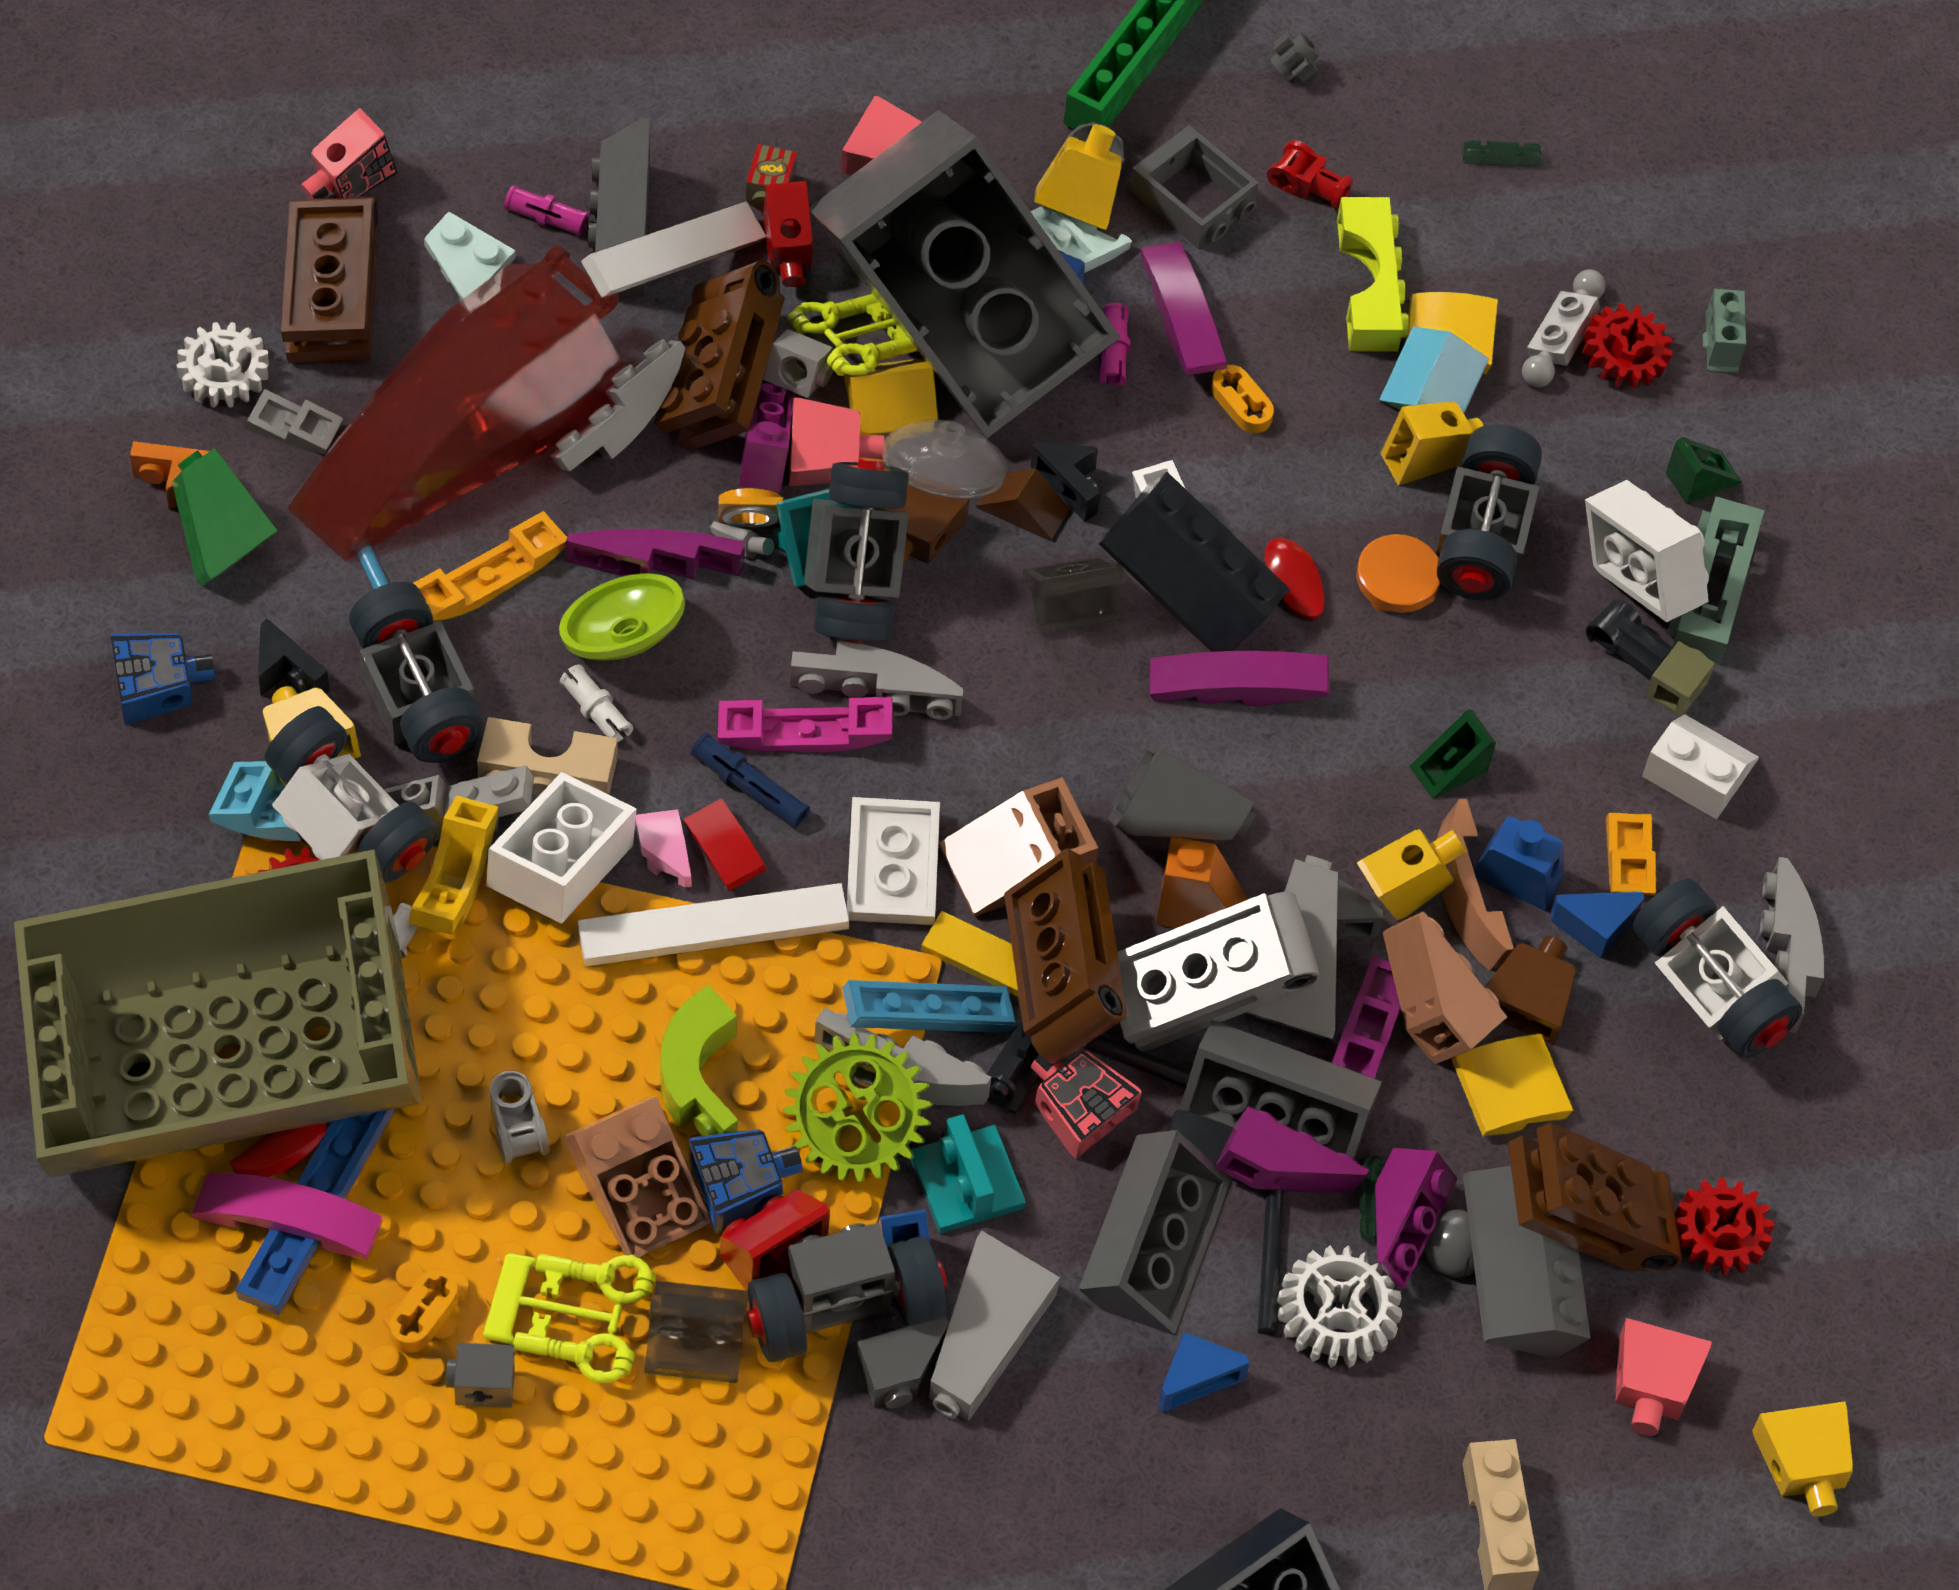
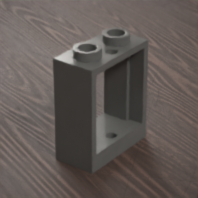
(1173, 156)

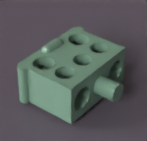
(1725, 331)

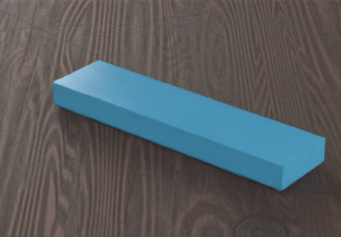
(928, 1006)

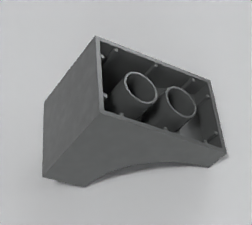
(965, 271)

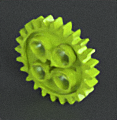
(892, 1084)

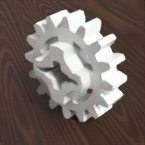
(221, 360)

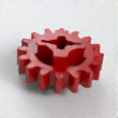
(1640, 358)
(1731, 1243)

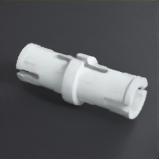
(595, 703)

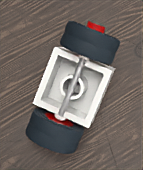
(339, 803)
(1717, 968)

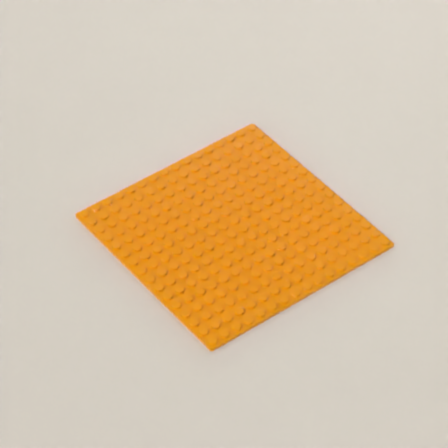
(320, 1406)

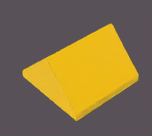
(893, 395)

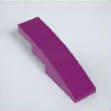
(1184, 309)
(642, 550)
(1248, 676)
(1370, 1021)

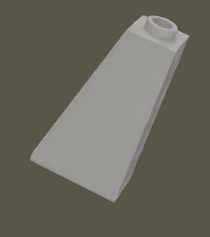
(1315, 1007)
(991, 1319)

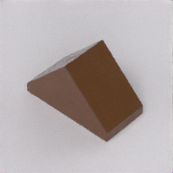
(1027, 503)

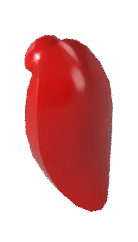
(1300, 574)
(278, 1151)

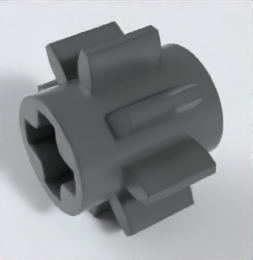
(1295, 56)

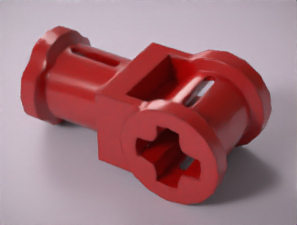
(1308, 175)

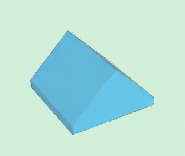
(1434, 369)

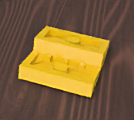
(1462, 314)
(1512, 1084)

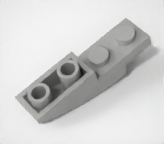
(636, 398)
(873, 670)
(507, 789)
(1793, 932)
(949, 1078)

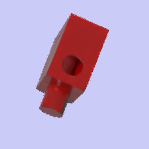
(788, 230)

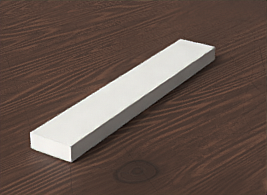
(673, 249)
(713, 924)

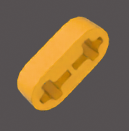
(1237, 402)
(416, 1304)

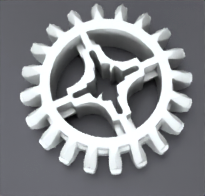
(1318, 1278)

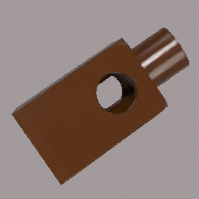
(931, 522)
(1535, 987)

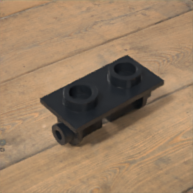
(1012, 1071)

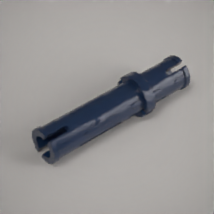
(711, 752)

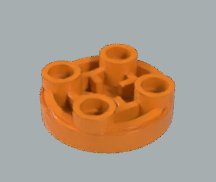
(1398, 573)

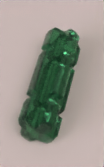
(1501, 153)
(1368, 1198)

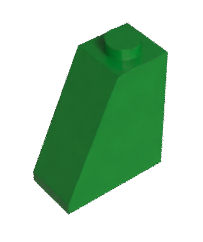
(217, 515)

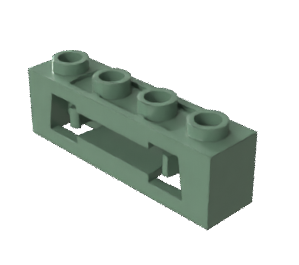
(1731, 525)

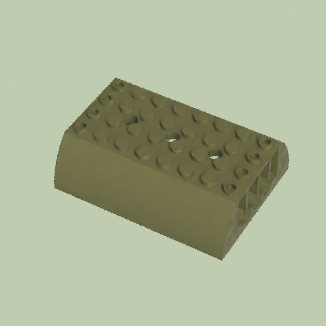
(203, 970)

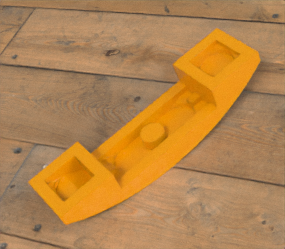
(492, 573)

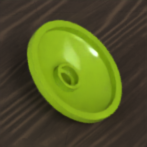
(622, 617)

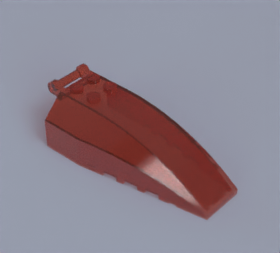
(465, 404)

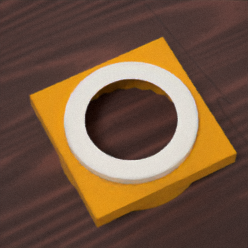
(748, 506)

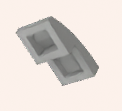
(302, 427)

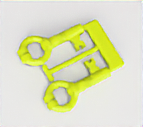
(870, 353)
(509, 1297)

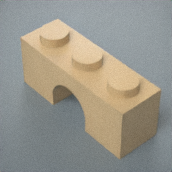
(508, 747)
(1506, 1533)

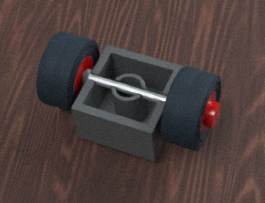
(1489, 513)
(858, 550)
(415, 674)
(840, 1282)

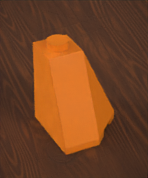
(1195, 883)

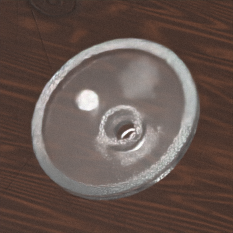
(946, 458)

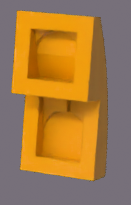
(1630, 853)

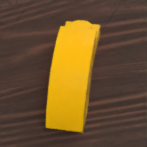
(456, 867)

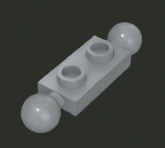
(1563, 328)

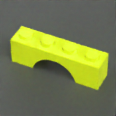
(1368, 234)

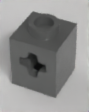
(482, 1375)

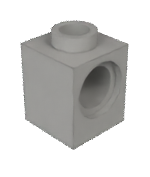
(784, 370)

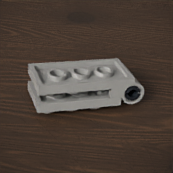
(1249, 961)

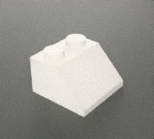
(1698, 765)

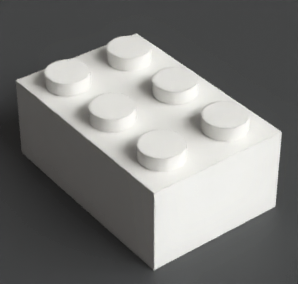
(1647, 550)
(561, 847)

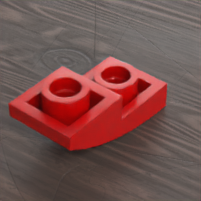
(725, 844)

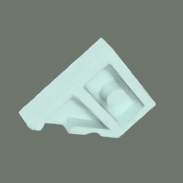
(1080, 238)
(466, 253)

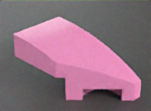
(664, 844)

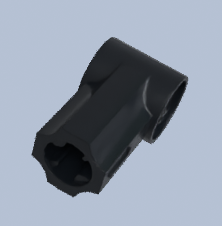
(1621, 631)

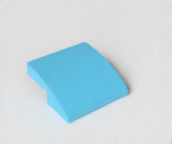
(247, 803)

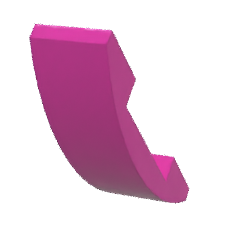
(824, 730)
(288, 1208)

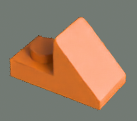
(159, 463)

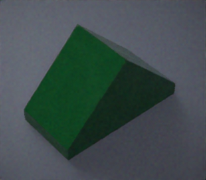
(1699, 470)
(1455, 756)

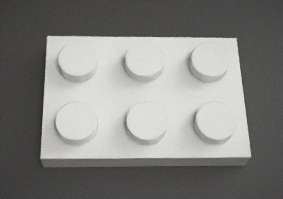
(893, 861)

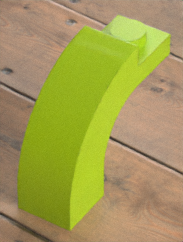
(689, 1040)

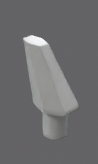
(753, 543)

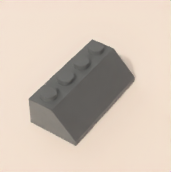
(622, 191)
(1295, 1088)
(1155, 1231)
(1524, 1280)

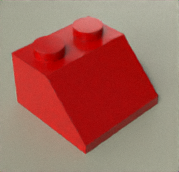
(761, 1243)

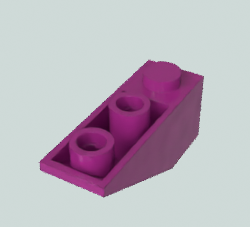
(767, 440)
(1276, 1157)
(1408, 1206)

